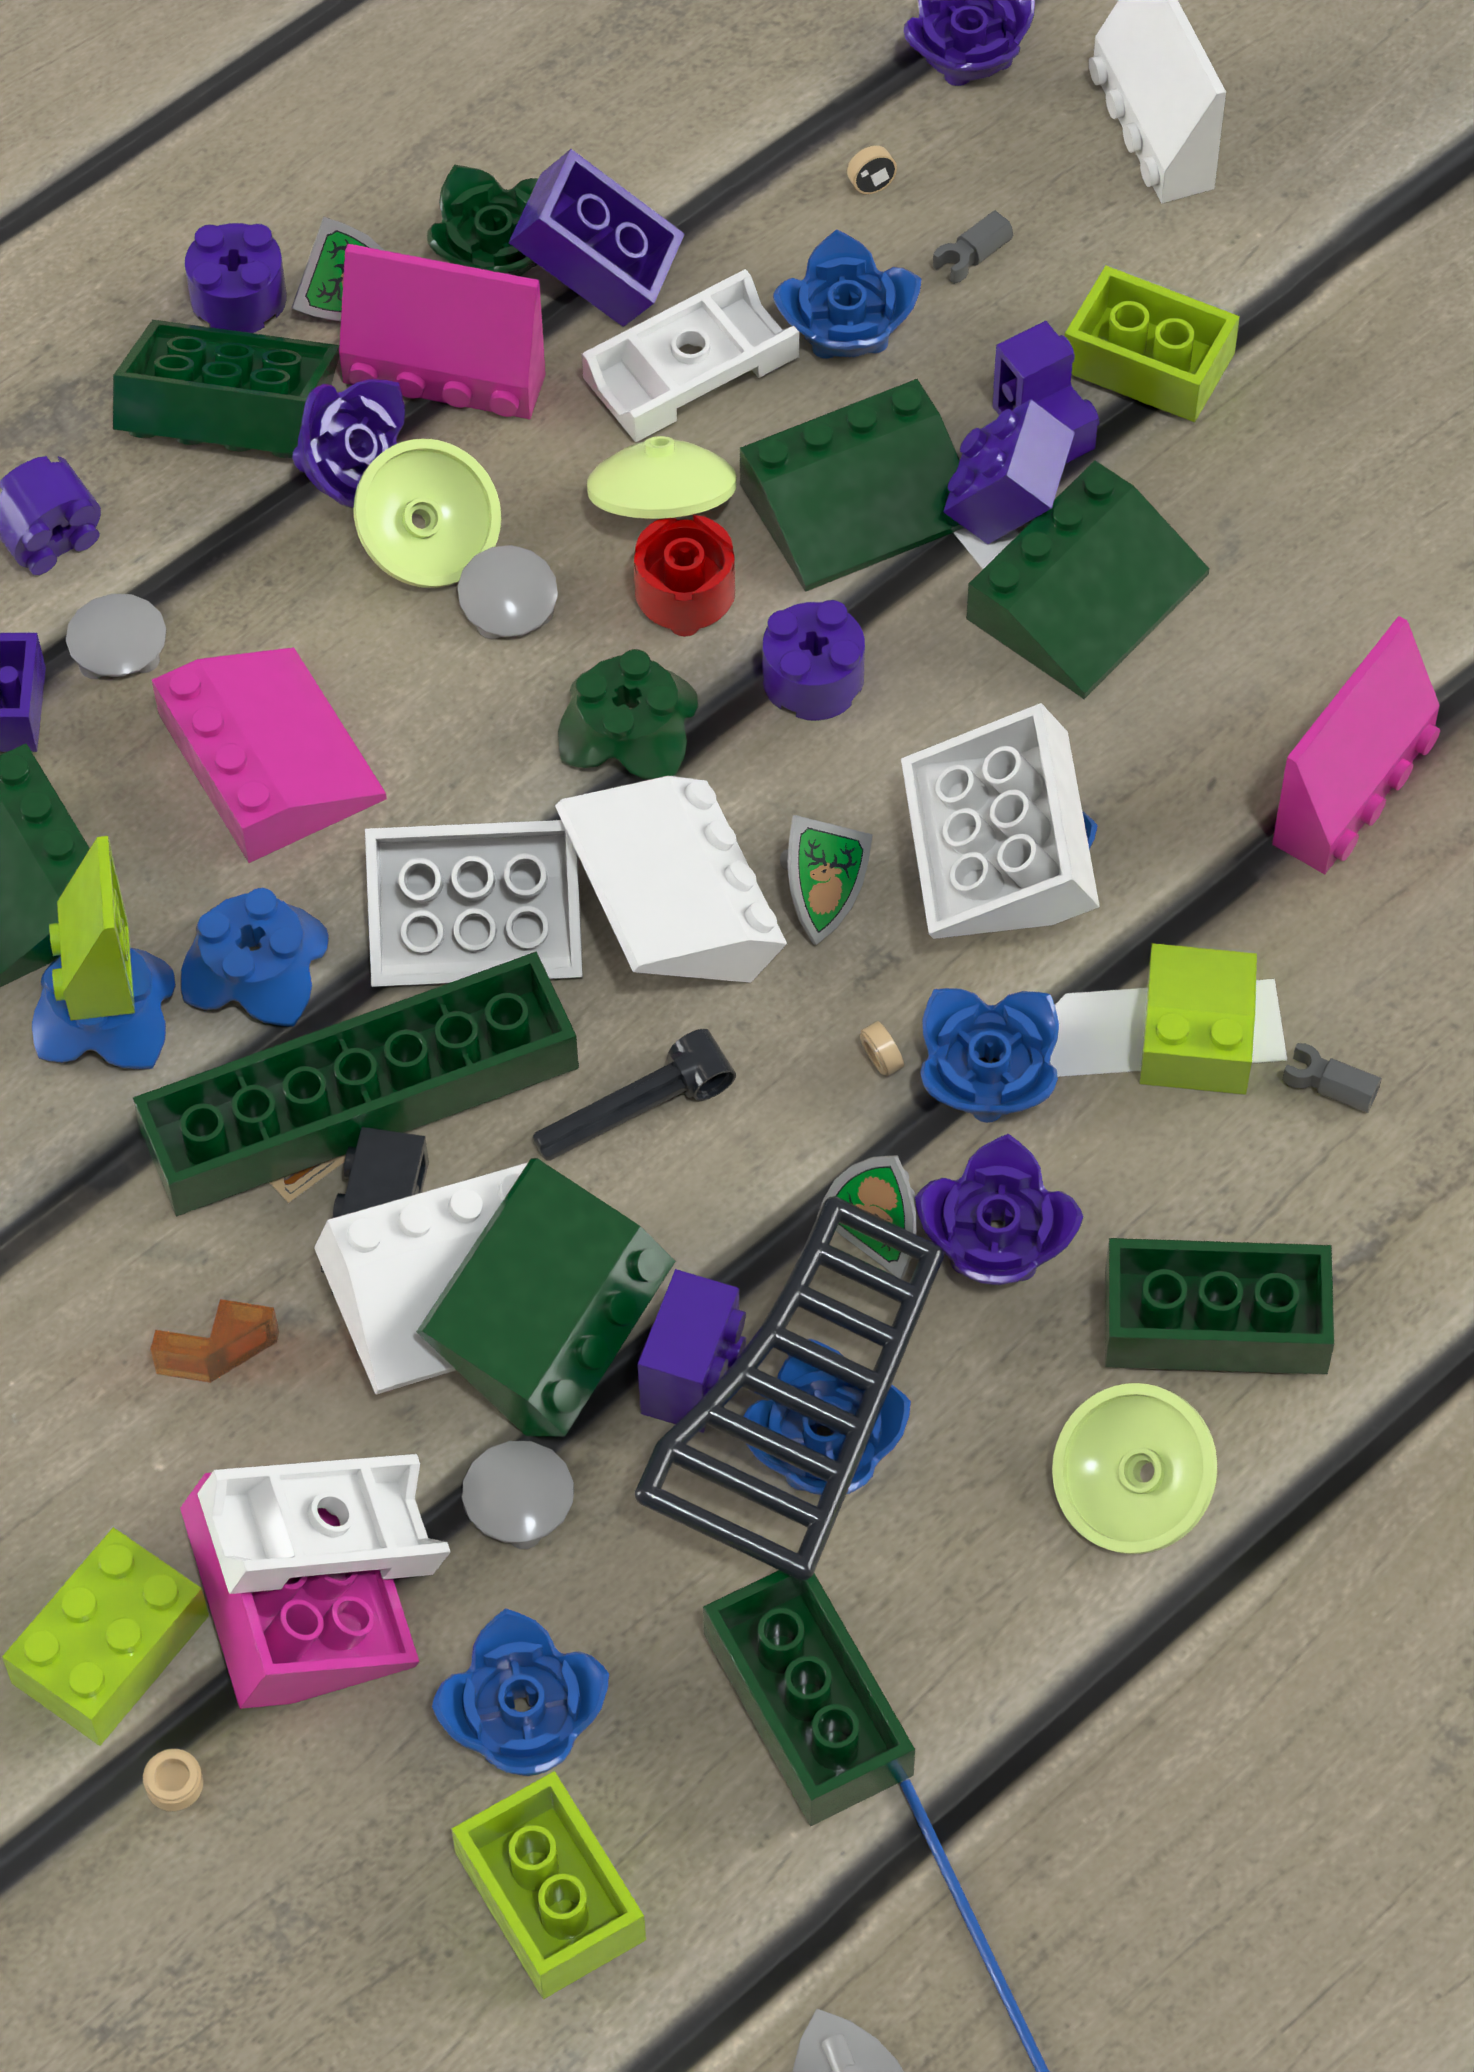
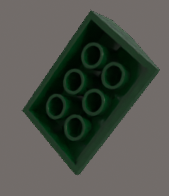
(219, 386)
(854, 484)
(1085, 581)
(36, 862)
(545, 1300)

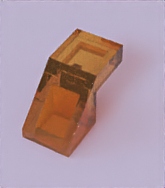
(236, 1336)

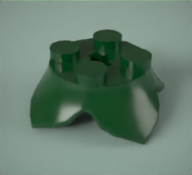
(480, 221)
(602, 726)

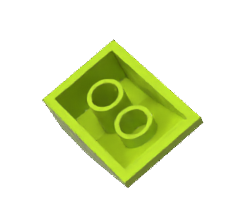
(93, 940)
(1199, 1019)

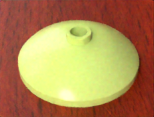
(661, 480)
(443, 488)
(1101, 1464)

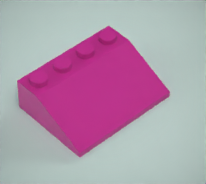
(442, 331)
(265, 747)
(1357, 752)
(307, 1635)

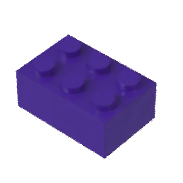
(597, 238)

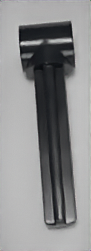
(693, 1068)

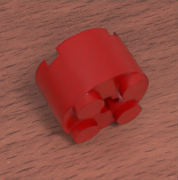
(684, 573)

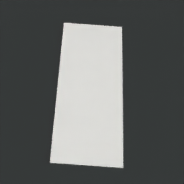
(1106, 1030)

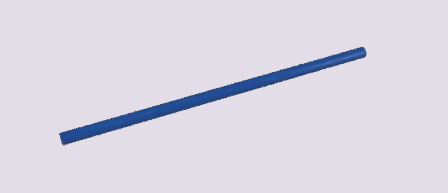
(973, 1927)

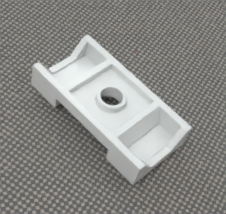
(648, 377)
(271, 1530)

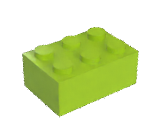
(1151, 343)
(106, 1636)
(549, 1884)

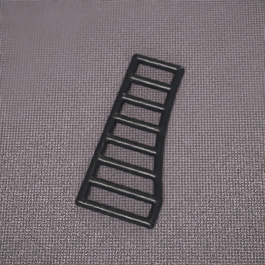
(745, 1374)

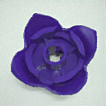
(969, 36)
(346, 433)
(1002, 1185)

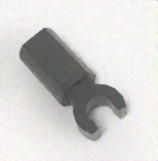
(974, 245)
(1332, 1078)

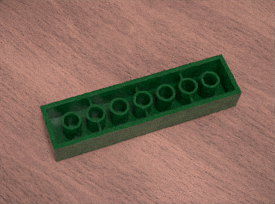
(371, 1071)

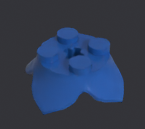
(845, 301)
(267, 982)
(1015, 1031)
(121, 1040)
(883, 1439)
(513, 1662)

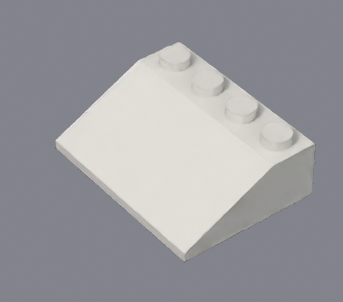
(1161, 94)
(1000, 828)
(673, 879)
(471, 900)
(395, 1264)

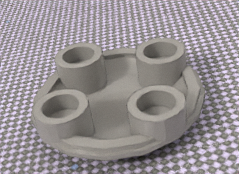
(507, 591)
(116, 636)
(518, 1492)

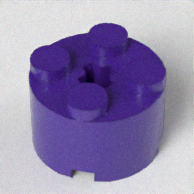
(235, 276)
(46, 513)
(813, 659)

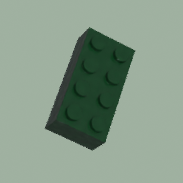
(1219, 1306)
(808, 1693)

